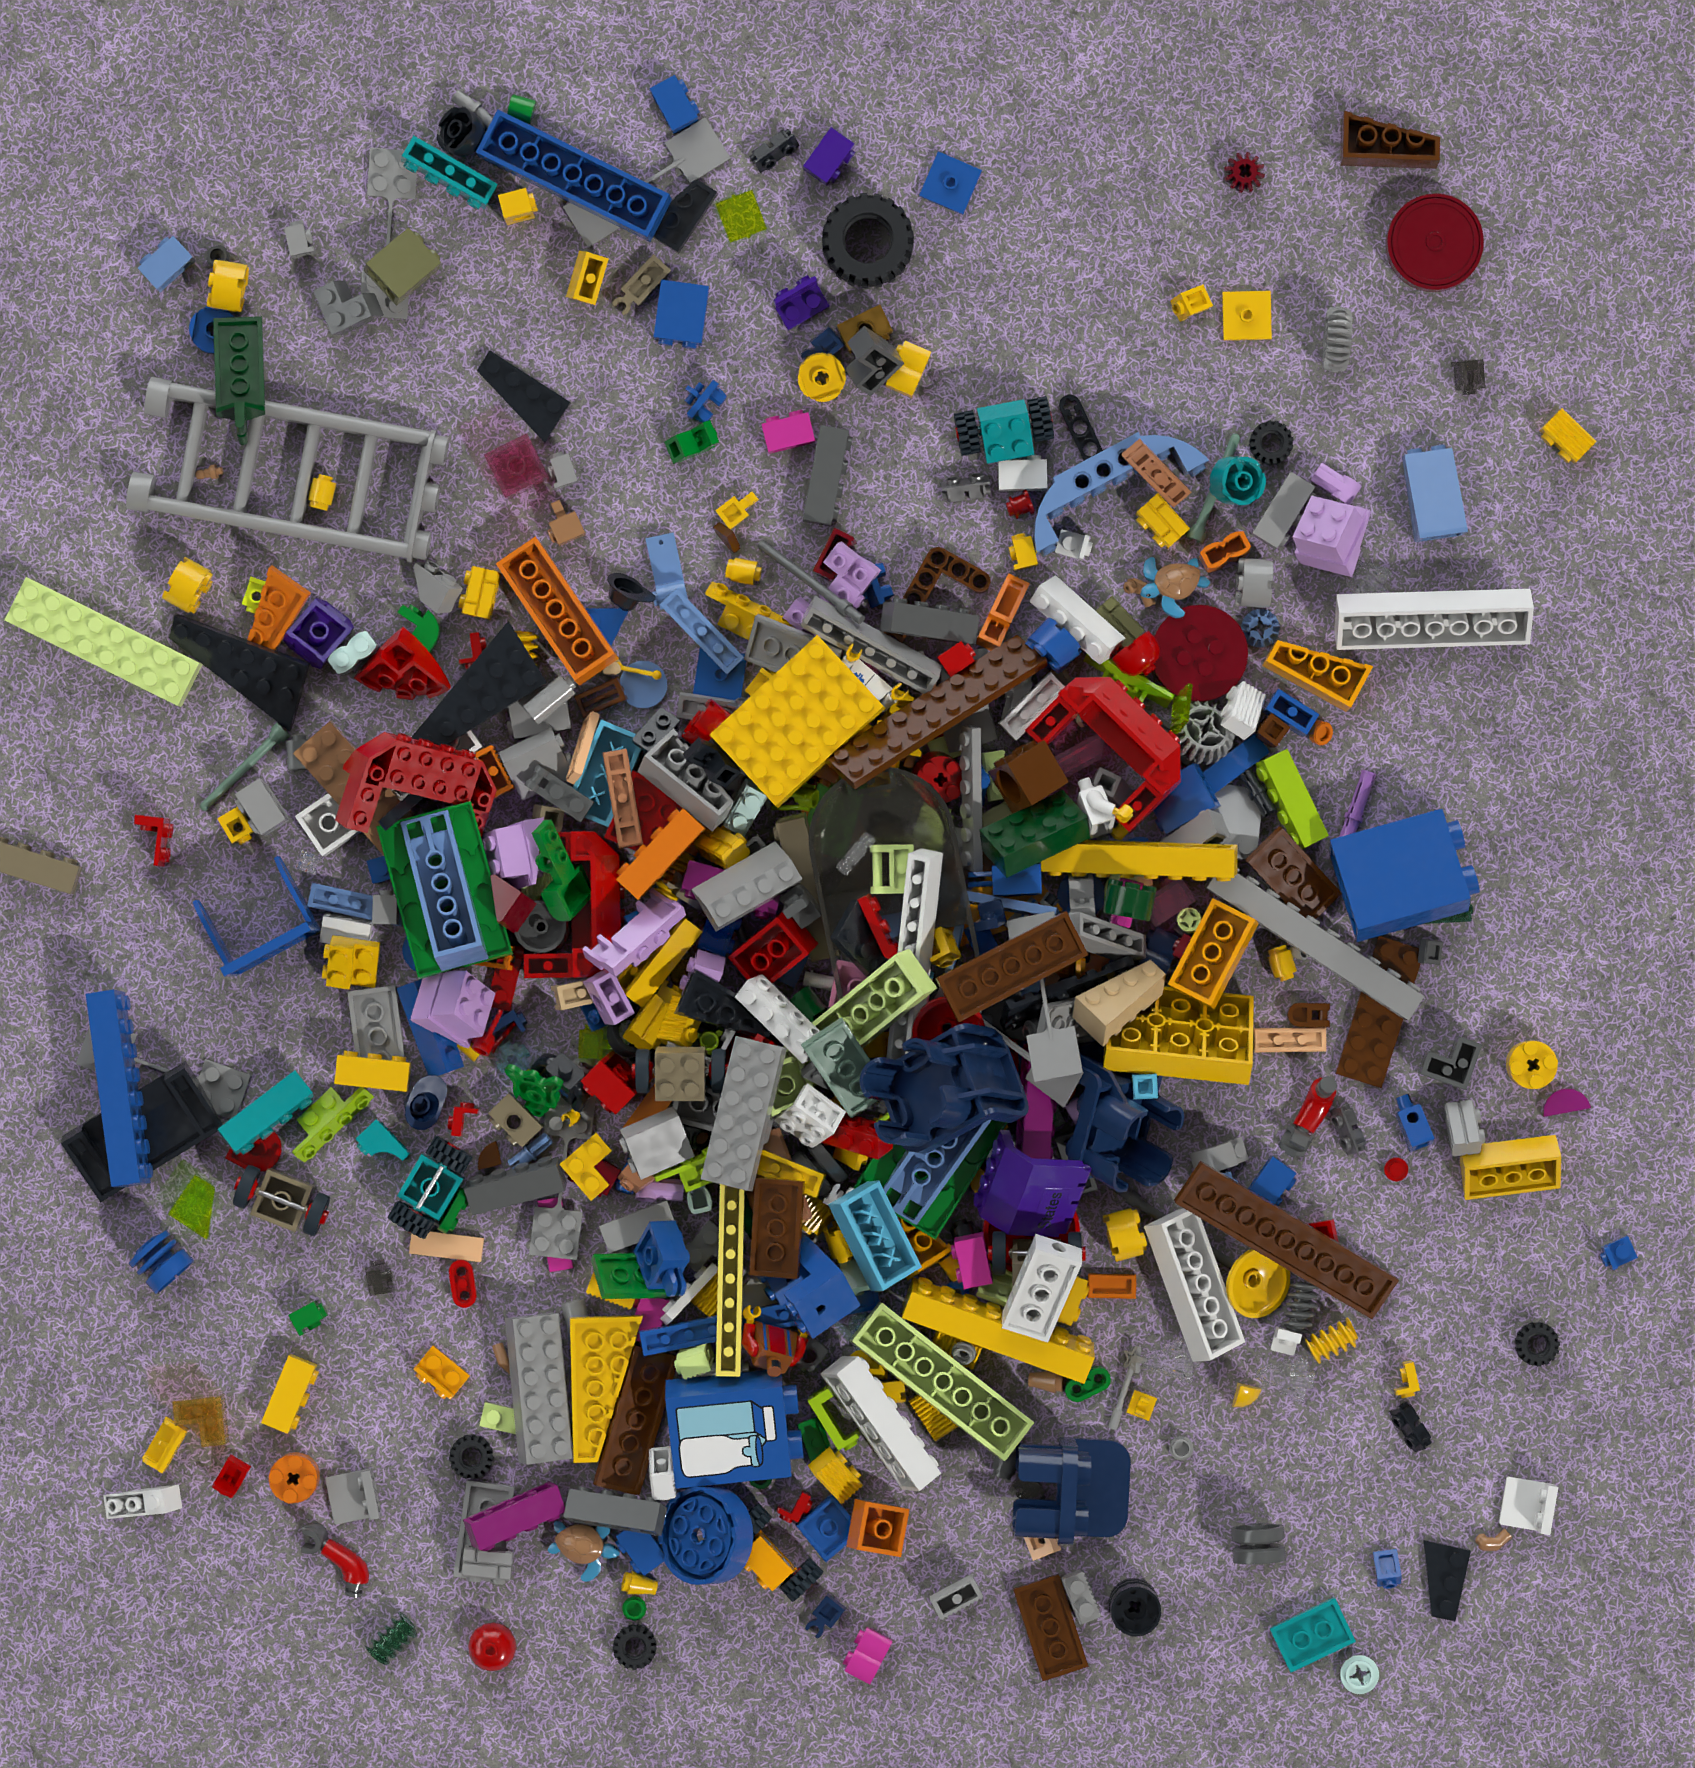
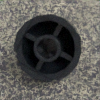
(460, 131)

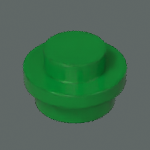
(634, 1608)

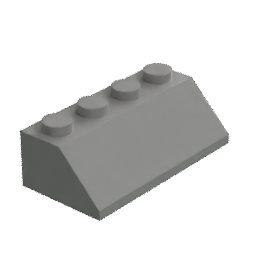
(746, 885)

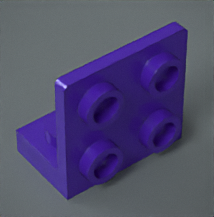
(800, 302)

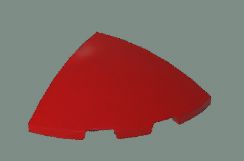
(404, 667)

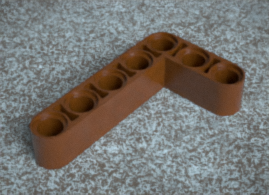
(945, 569)

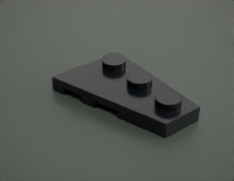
(684, 215)
(1445, 1575)

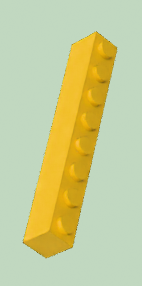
(1146, 859)

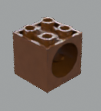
(1027, 775)

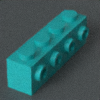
(448, 172)
(265, 1113)

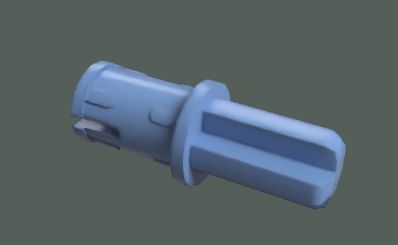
(532, 1150)

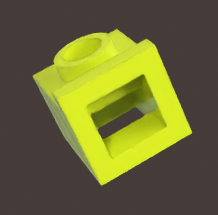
(255, 585)

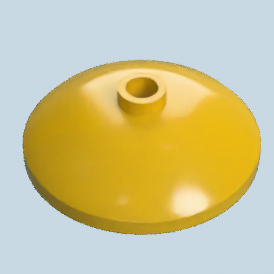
(1264, 1290)

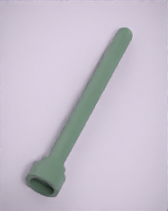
(1198, 530)
(275, 736)

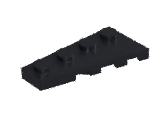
(526, 396)
(857, 940)
(717, 1005)

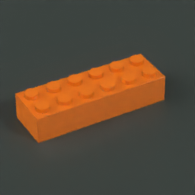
(557, 611)

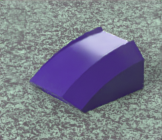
(318, 632)

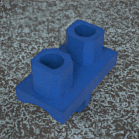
(711, 393)
(875, 594)

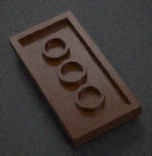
(1293, 874)
(777, 1228)
(1050, 1627)

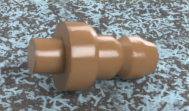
(213, 472)

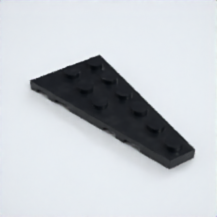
(490, 685)

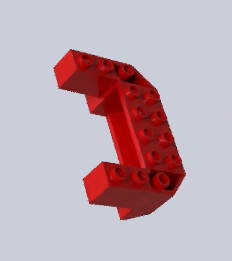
(1126, 729)
(412, 768)
(598, 916)

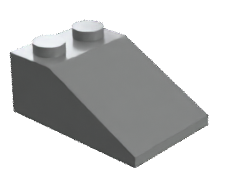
(1241, 818)

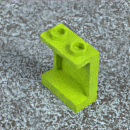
(817, 1403)

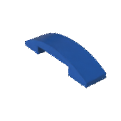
(1235, 763)

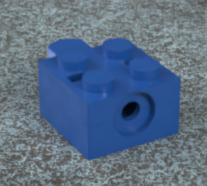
(1020, 884)
(663, 1257)

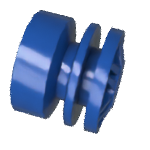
(160, 1261)

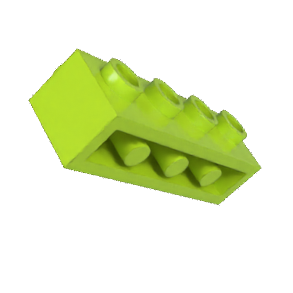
(1291, 799)

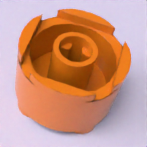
(292, 1491)

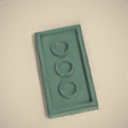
(840, 1063)

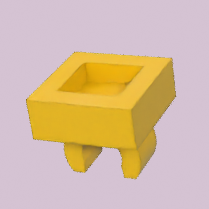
(1141, 1405)

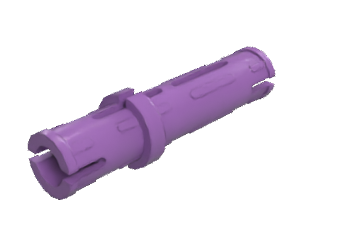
(1359, 800)

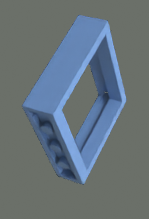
(1008, 905)

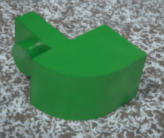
(692, 442)
(427, 627)

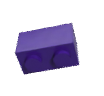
(829, 156)

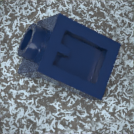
(991, 915)

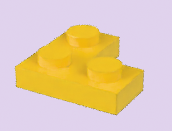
(581, 1166)

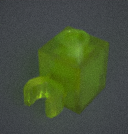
(592, 1044)

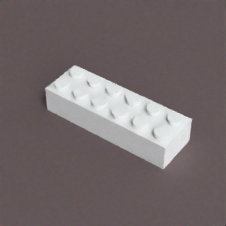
(1194, 1285)
(881, 1423)

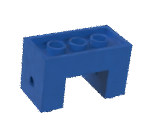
(818, 1295)

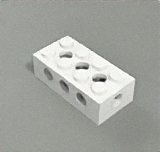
(1041, 1288)

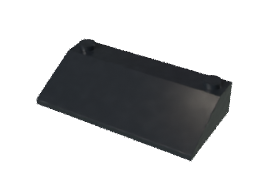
(176, 1120)

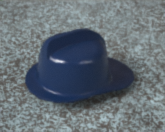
(425, 1102)

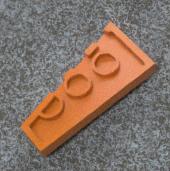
(277, 608)

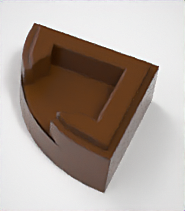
(727, 537)
(489, 1156)

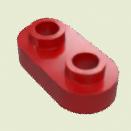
(462, 1283)

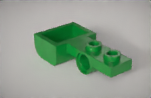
(570, 885)

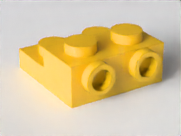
(351, 962)

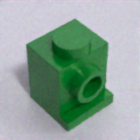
(308, 1316)

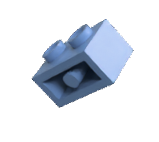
(165, 263)

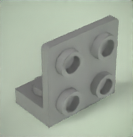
(353, 1496)

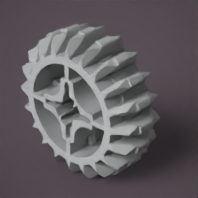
(1337, 339)
(1215, 736)

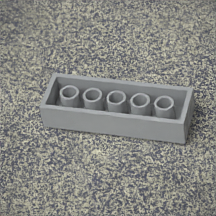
(743, 1113)
(538, 1388)

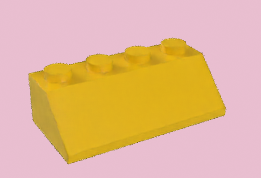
(1512, 1167)

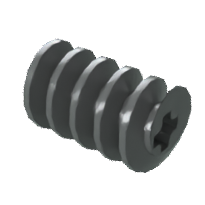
(1300, 1307)

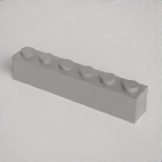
(878, 648)

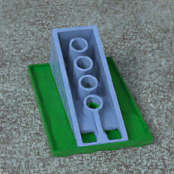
(444, 890)
(930, 1185)

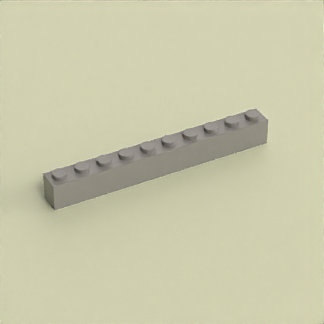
(1319, 944)

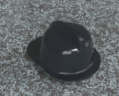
(627, 591)

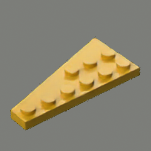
(598, 1365)

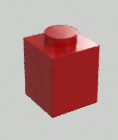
(957, 658)

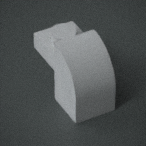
(1081, 894)
(1221, 1155)

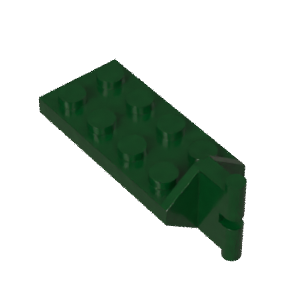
(239, 371)

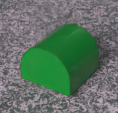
(521, 108)

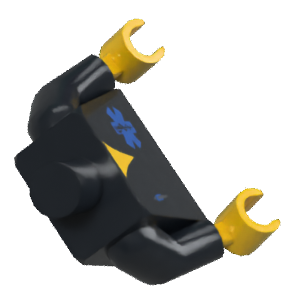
(572, 1088)

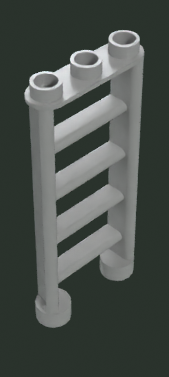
(424, 497)

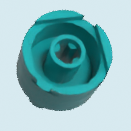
(1237, 480)

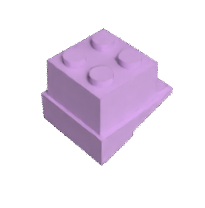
(1330, 535)
(513, 853)
(453, 1006)

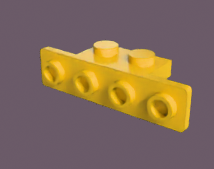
(739, 610)

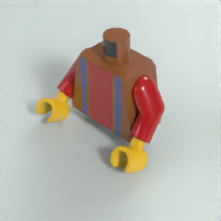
(770, 1345)

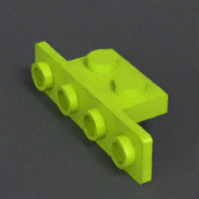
(1137, 685)
(327, 1117)
(689, 1172)

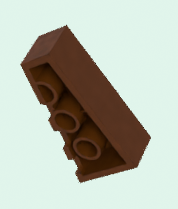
(1385, 145)

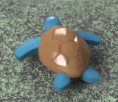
(1172, 582)
(583, 1546)

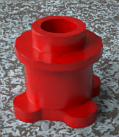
(1020, 505)

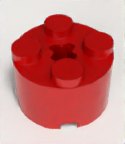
(705, 722)
(949, 768)

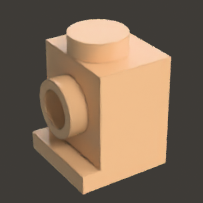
(1039, 1550)

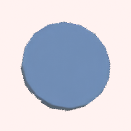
(641, 689)

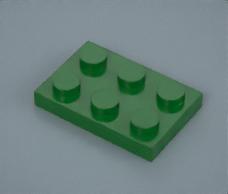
(621, 1277)

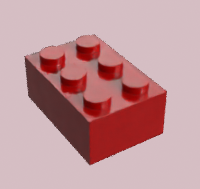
(773, 949)
(611, 1082)

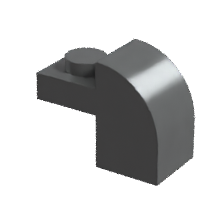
(800, 905)

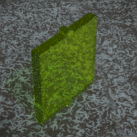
(741, 216)
(1181, 709)

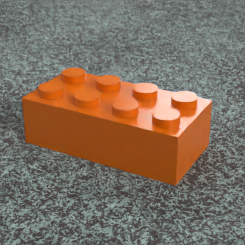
(660, 854)

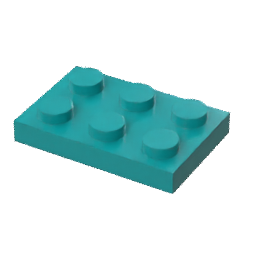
(1312, 1634)

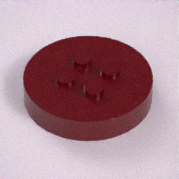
(1434, 242)
(1201, 650)

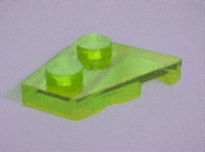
(195, 1205)

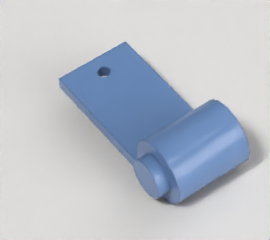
(665, 566)

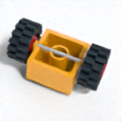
(773, 1566)

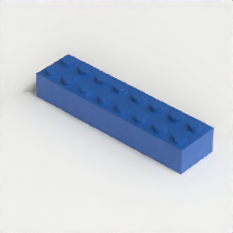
(574, 175)
(119, 1088)

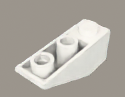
(143, 1502)

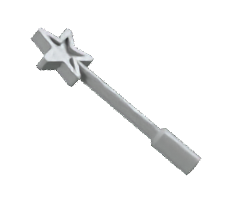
(1132, 1363)

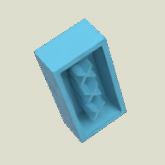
(593, 780)
(874, 1235)

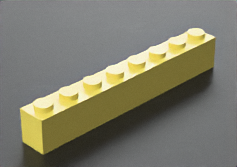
(730, 1281)

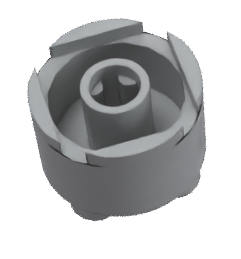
(1254, 582)

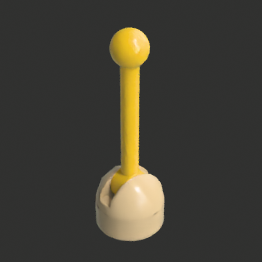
(617, 666)

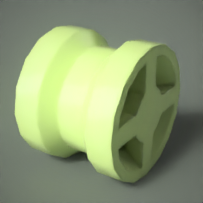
(1188, 916)

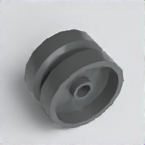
(547, 941)
(823, 1163)
(1259, 1542)

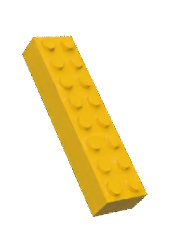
(982, 1325)

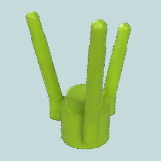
(806, 797)
(710, 1039)

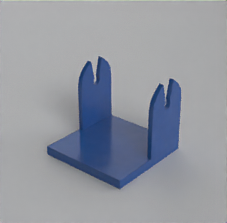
(271, 948)

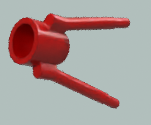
(486, 1044)

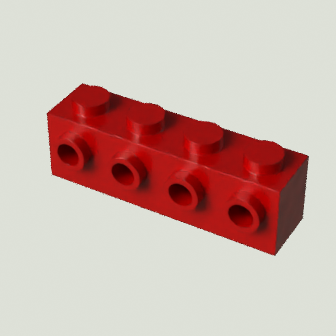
(858, 1136)

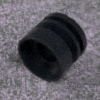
(1134, 1621)

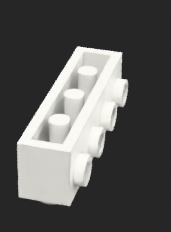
(1090, 629)
(777, 1014)

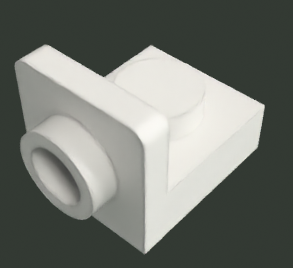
(1073, 545)
(1285, 1340)

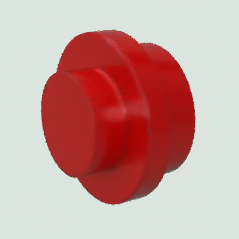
(1396, 1169)

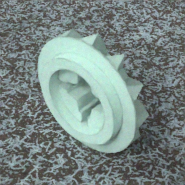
(1369, 1679)

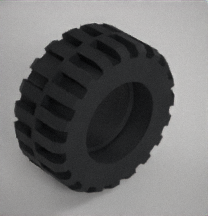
(874, 208)

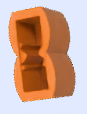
(1218, 554)

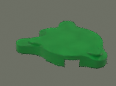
(537, 1091)

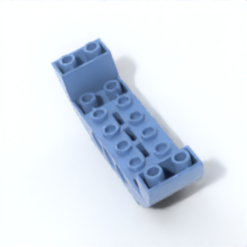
(1065, 492)

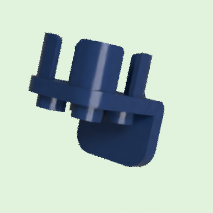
(945, 1087)
(1115, 1127)
(1089, 1491)

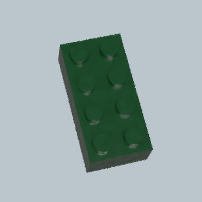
(1034, 833)

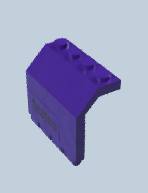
(1029, 1193)

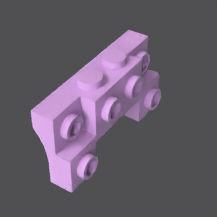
(852, 581)
(639, 936)

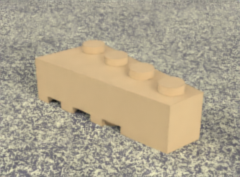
(1117, 1001)

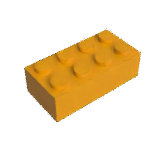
(1213, 953)

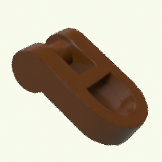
(1301, 1014)

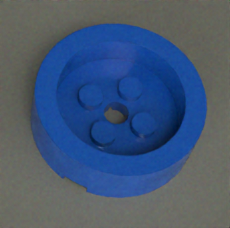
(725, 1532)

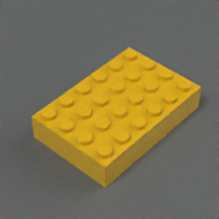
(797, 721)
(1187, 1039)

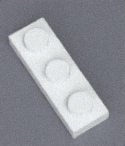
(1031, 706)
(673, 1308)

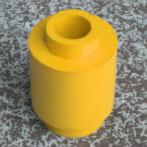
(321, 492)
(743, 571)
(1281, 963)

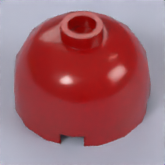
(1138, 656)
(492, 1646)

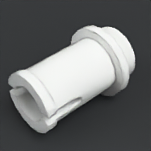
(818, 980)

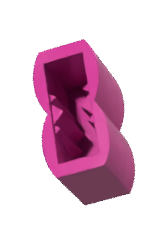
(867, 1655)

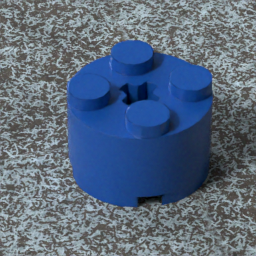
(1055, 645)

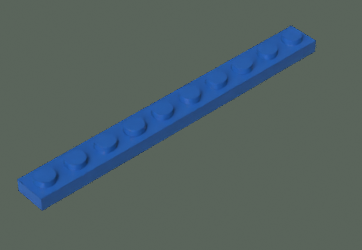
(705, 1329)

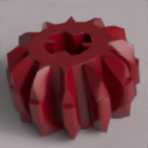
(1253, 172)

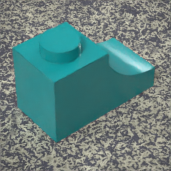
(380, 1139)

